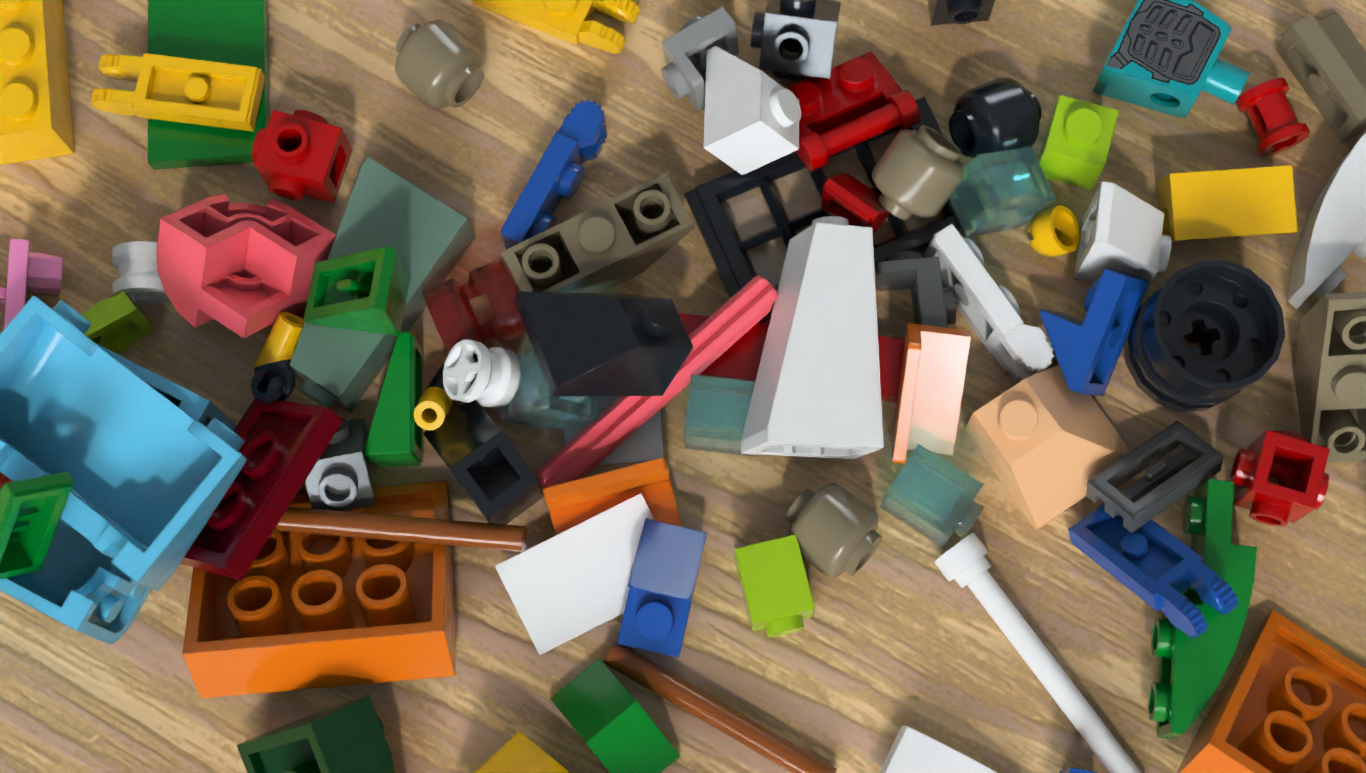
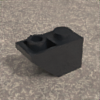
(485, 463)

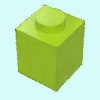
(1077, 142)
(774, 585)

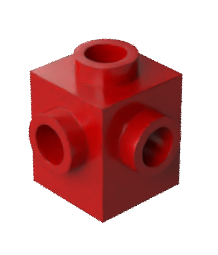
(301, 156)
(1295, 466)

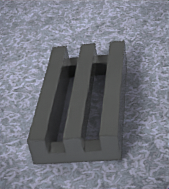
(1163, 482)

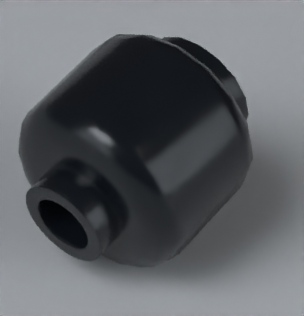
(995, 118)

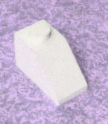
(747, 114)
(1121, 236)

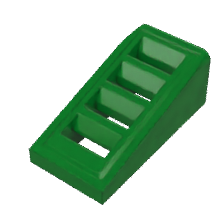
(394, 434)
(29, 521)

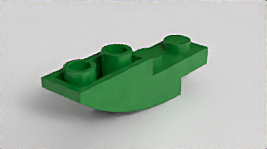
(1196, 666)

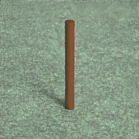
(404, 528)
(713, 712)

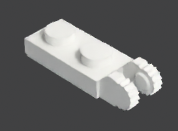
(989, 307)

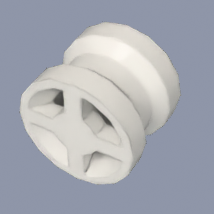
(138, 273)
(481, 374)

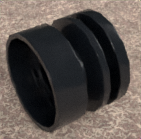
(1229, 316)

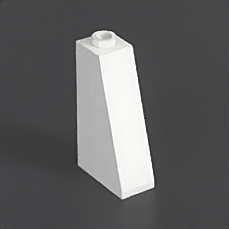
(821, 351)

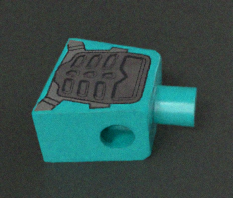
(1169, 57)

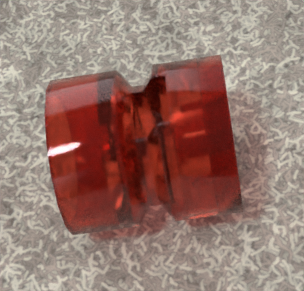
(454, 314)

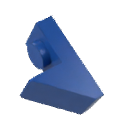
(1093, 346)
(661, 587)

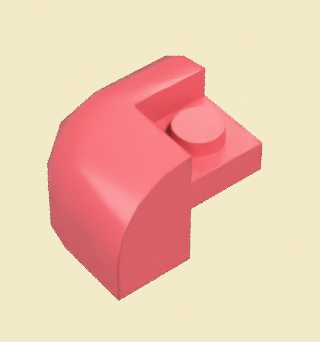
(239, 261)

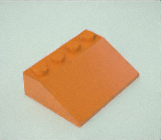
(328, 608)
(1285, 709)

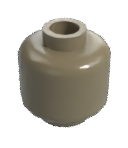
(439, 64)
(918, 173)
(834, 530)

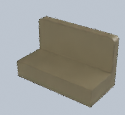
(1330, 70)

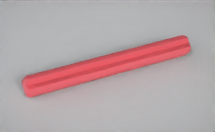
(631, 412)

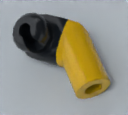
(272, 370)
(433, 404)

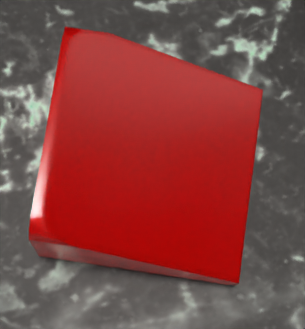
(853, 200)

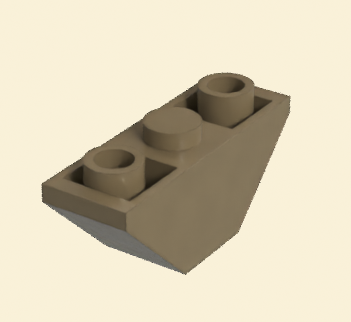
(603, 242)
(1333, 375)

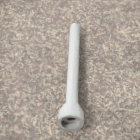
(969, 567)

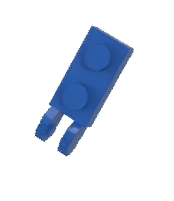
(557, 173)
(1153, 568)

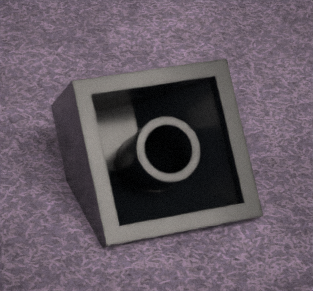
(604, 342)

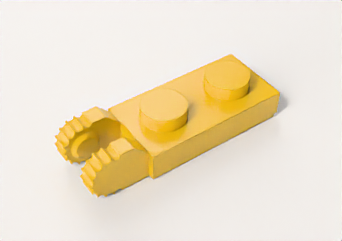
(569, 19)
(182, 90)

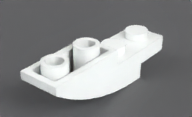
(1332, 230)

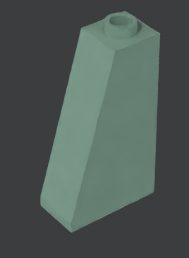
(430, 241)

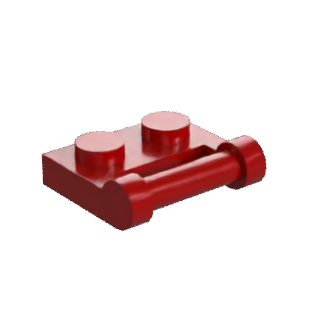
(849, 108)

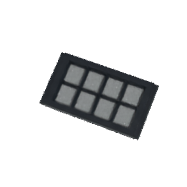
(756, 214)

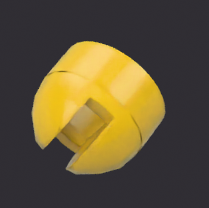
(1054, 232)

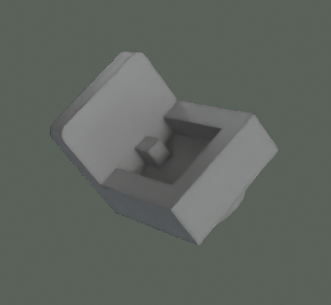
(687, 53)

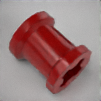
(1272, 117)

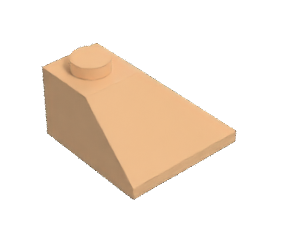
(1045, 443)

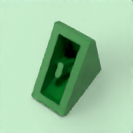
(359, 292)
(613, 723)

